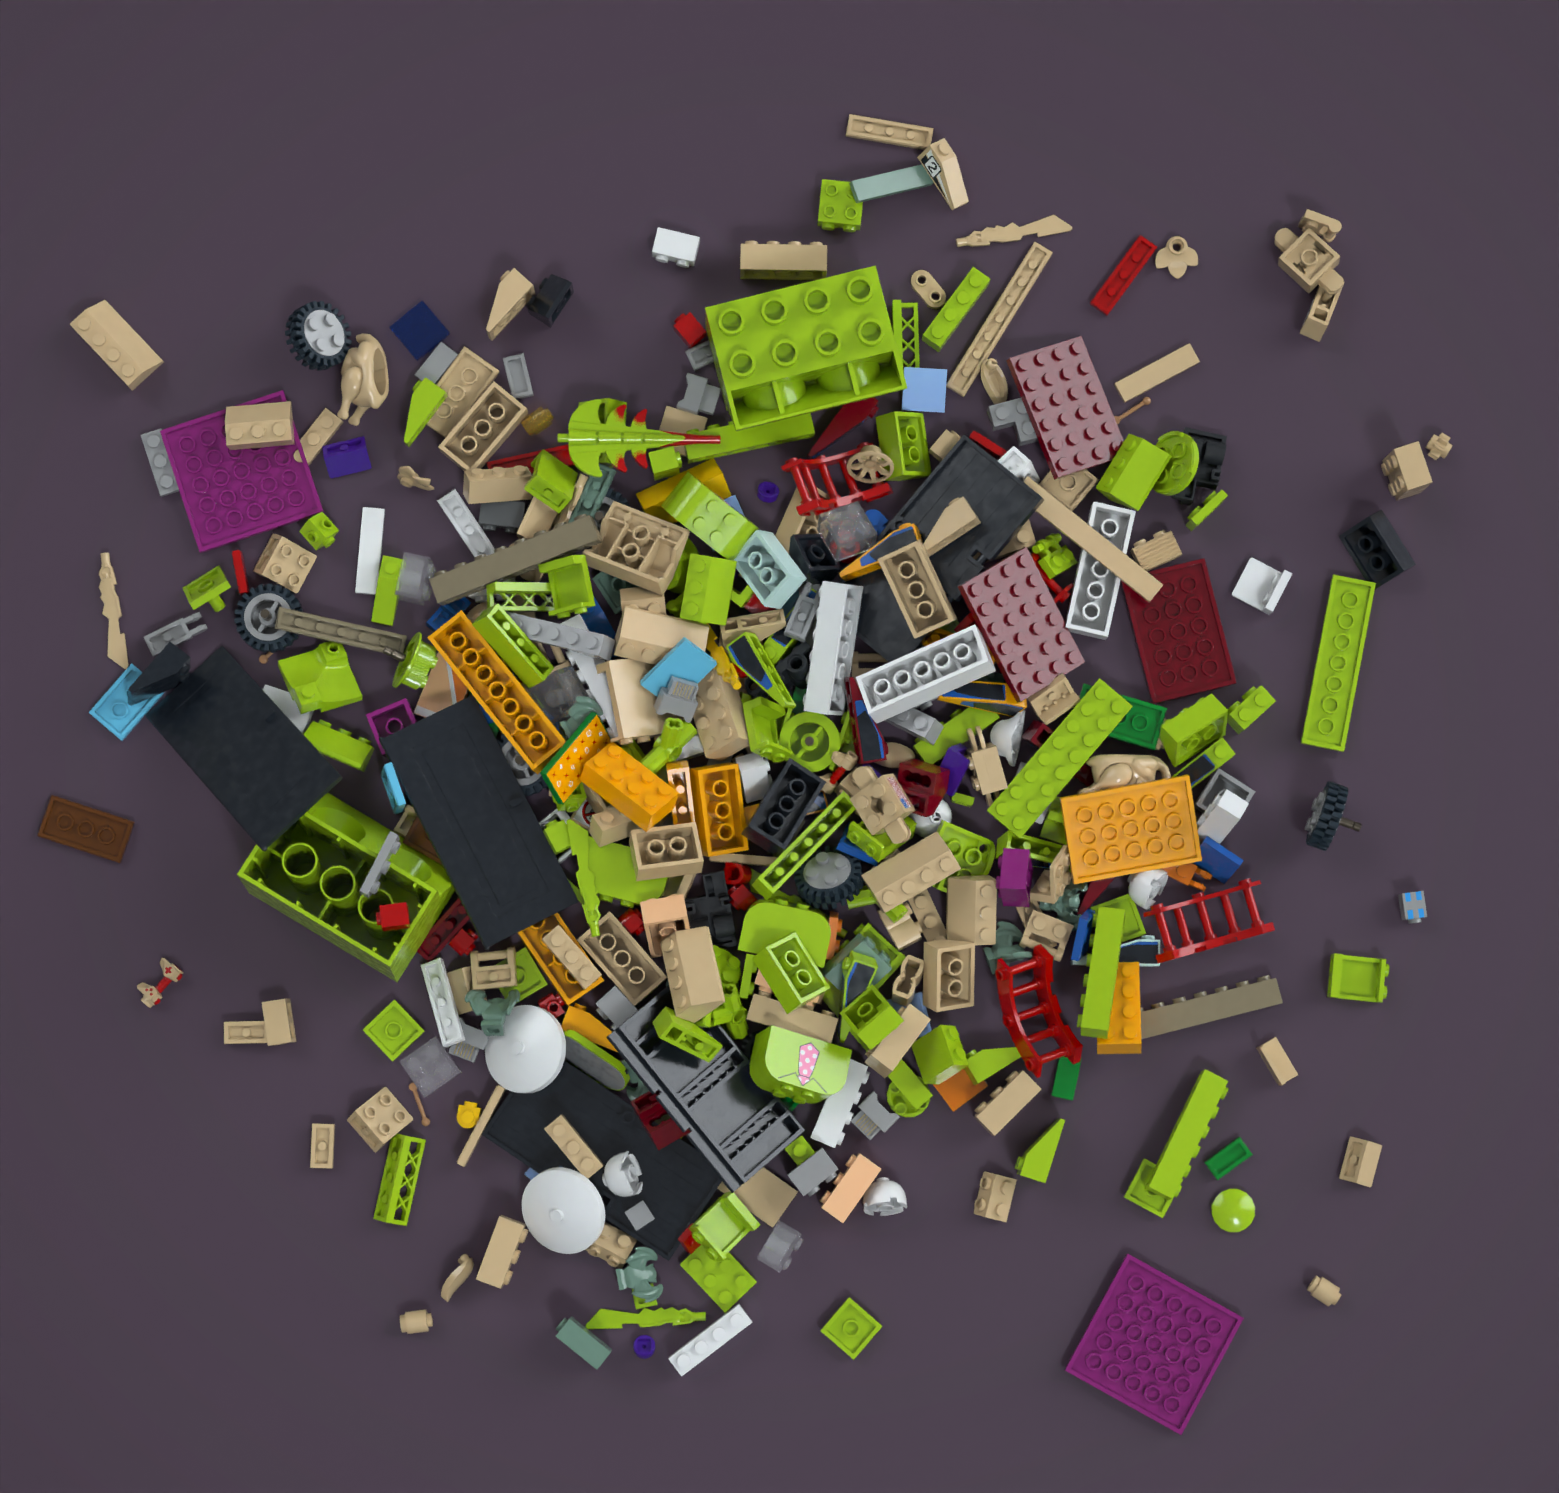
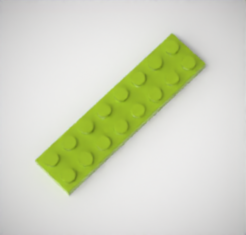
(1338, 663)
(1059, 758)

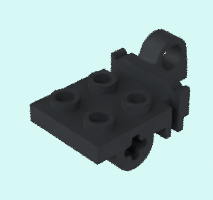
(1211, 457)
(791, 671)
(712, 912)

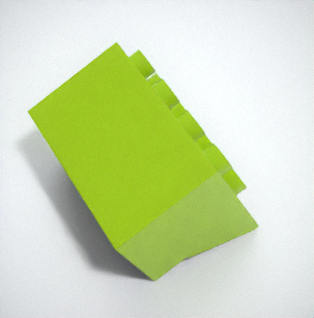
(804, 348)
(317, 880)

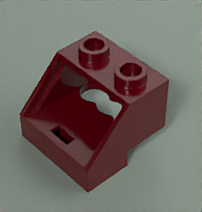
(926, 774)
(666, 1131)

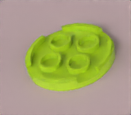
(1181, 466)

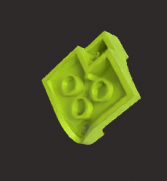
(320, 678)
(966, 851)

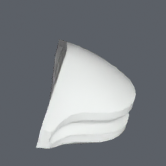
(1007, 737)

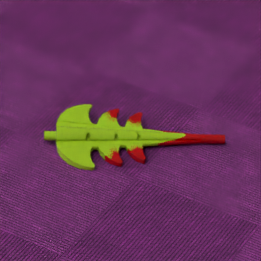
(590, 438)

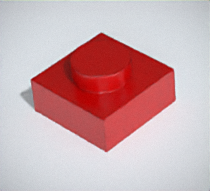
(687, 1241)

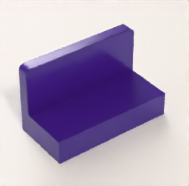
(346, 457)
(957, 764)

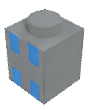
(1412, 906)

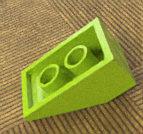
(1039, 1156)

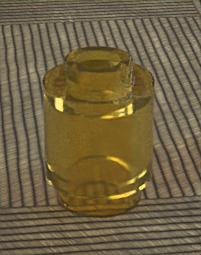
(537, 421)

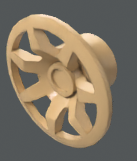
(870, 461)

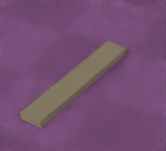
(338, 631)

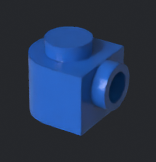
(877, 520)

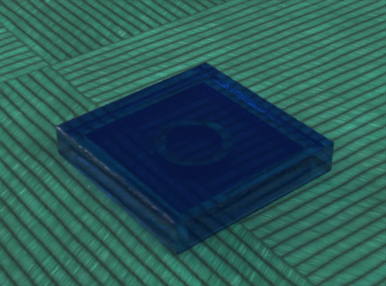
(419, 330)

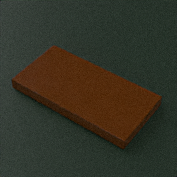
(86, 829)

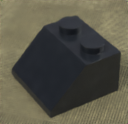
(551, 299)
(813, 558)

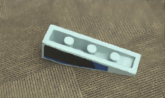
(1139, 951)

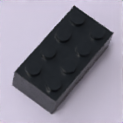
(783, 808)

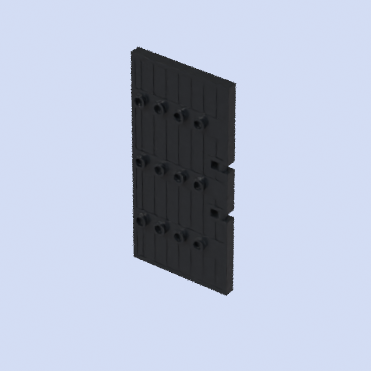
(999, 502)
(673, 1178)

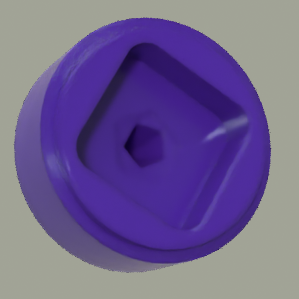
(768, 492)
(644, 1346)

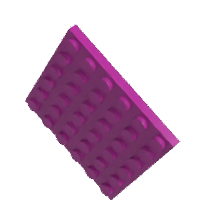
(238, 490)
(1154, 1344)

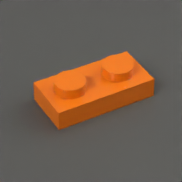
(836, 926)

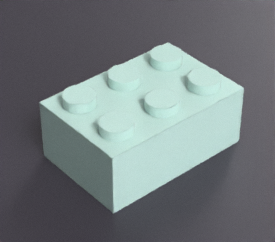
(769, 569)

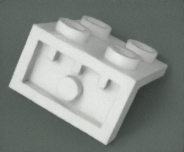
(1019, 465)
(1261, 586)

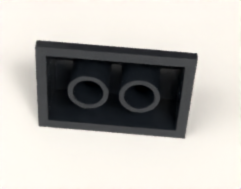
(1377, 549)

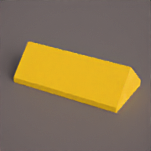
(654, 496)

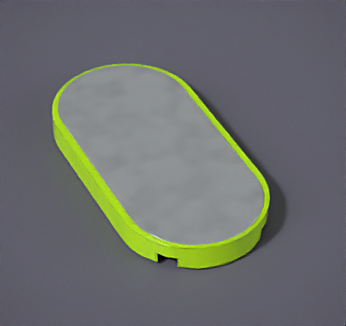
(595, 1061)

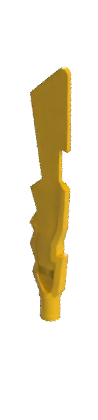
(723, 667)

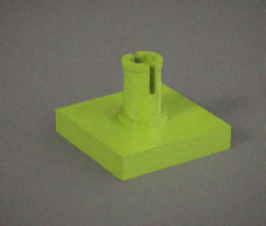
(207, 589)

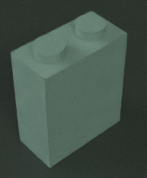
(866, 946)
(583, 1342)

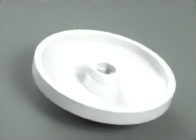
(528, 1052)
(563, 1210)

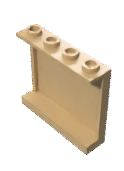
(632, 702)

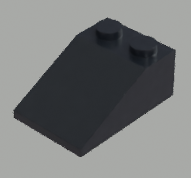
(161, 675)

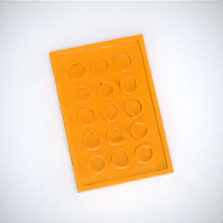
(1130, 829)

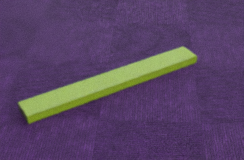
(902, 1075)

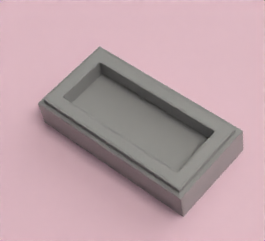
(436, 363)
(518, 376)

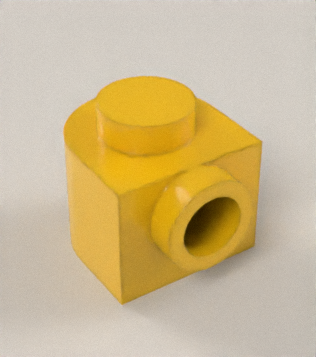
(468, 1114)

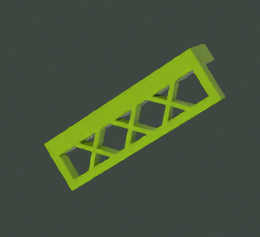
(897, 320)
(522, 589)
(395, 1178)

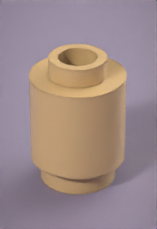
(1324, 1291)
(416, 1321)

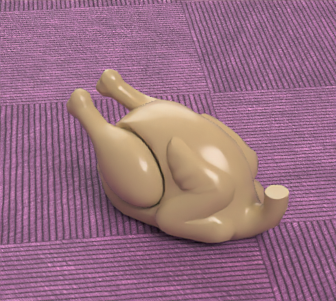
(363, 378)
(1123, 770)

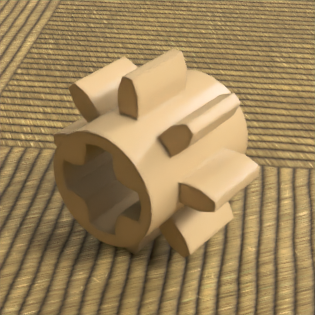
(1439, 446)

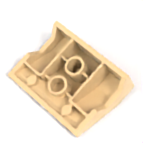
(638, 548)

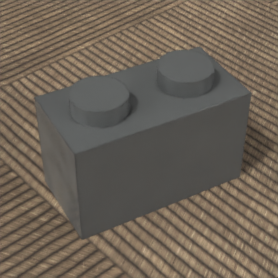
(502, 515)

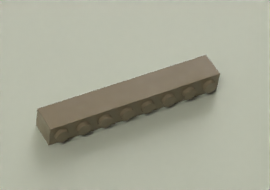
(516, 559)
(1210, 1007)

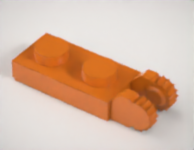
(1184, 874)

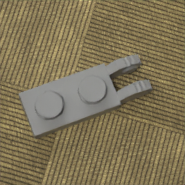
(802, 615)
(175, 632)

